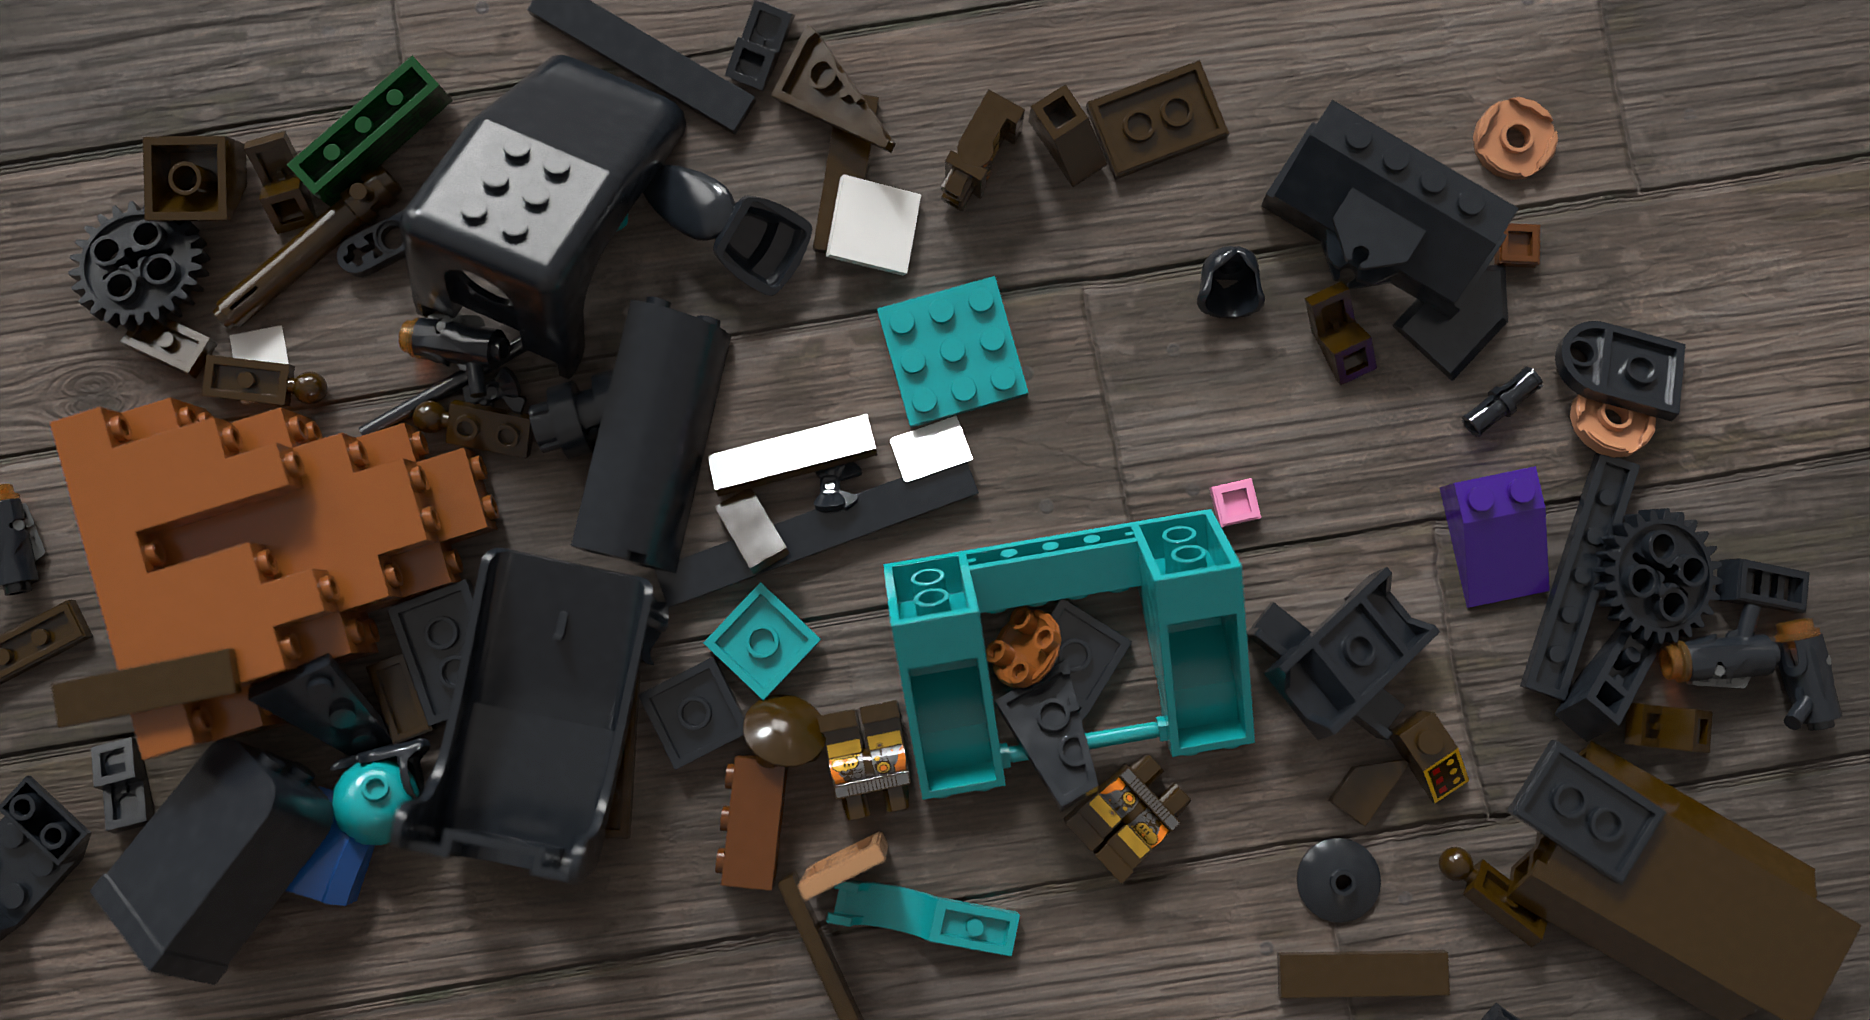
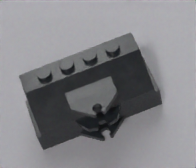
(1389, 211)

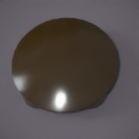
(783, 731)

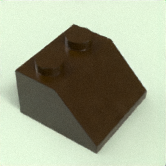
(193, 177)

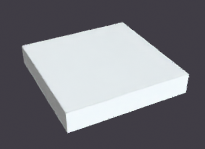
(873, 225)

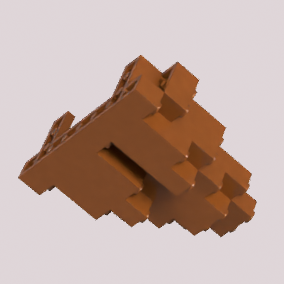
(257, 542)

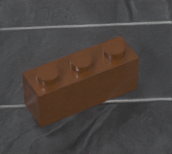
(752, 824)

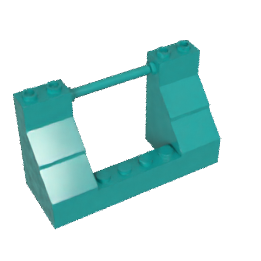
(1191, 615)

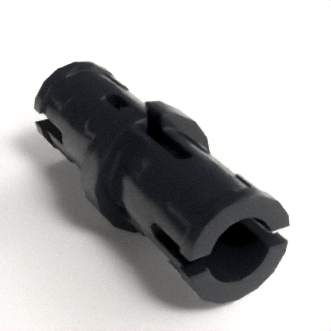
(1502, 401)

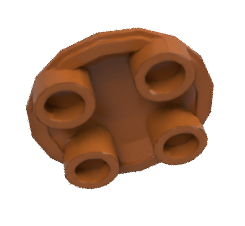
(1025, 648)

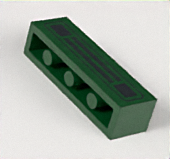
(370, 131)

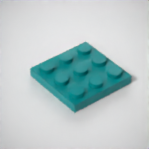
(952, 351)

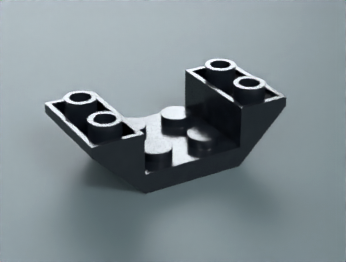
(37, 851)

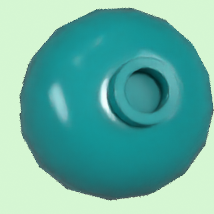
(369, 799)

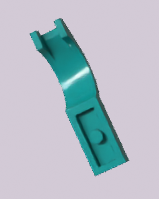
(925, 916)

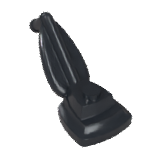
(752, 237)

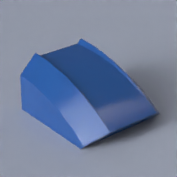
(335, 868)

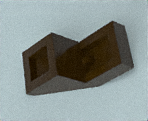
(282, 192)
(1339, 336)
(1668, 727)

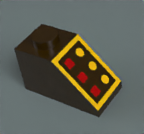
(1431, 754)

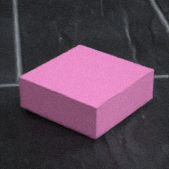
(1235, 502)

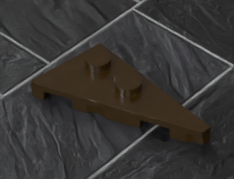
(823, 90)

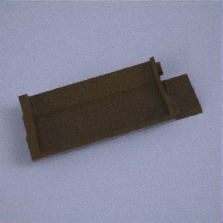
(1700, 911)

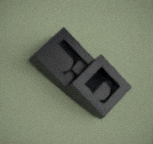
(760, 45)
(125, 784)

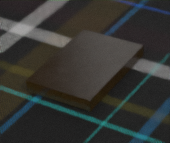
(1157, 119)

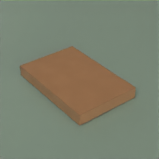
(843, 864)

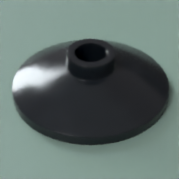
(1318, 877)

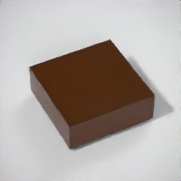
(1520, 246)

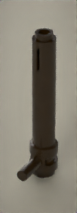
(356, 206)

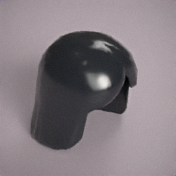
(1238, 299)

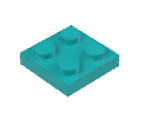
(762, 641)

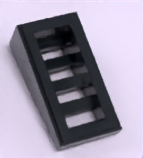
(1738, 581)

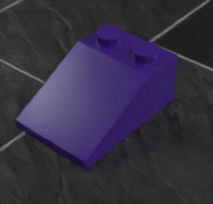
(1498, 535)

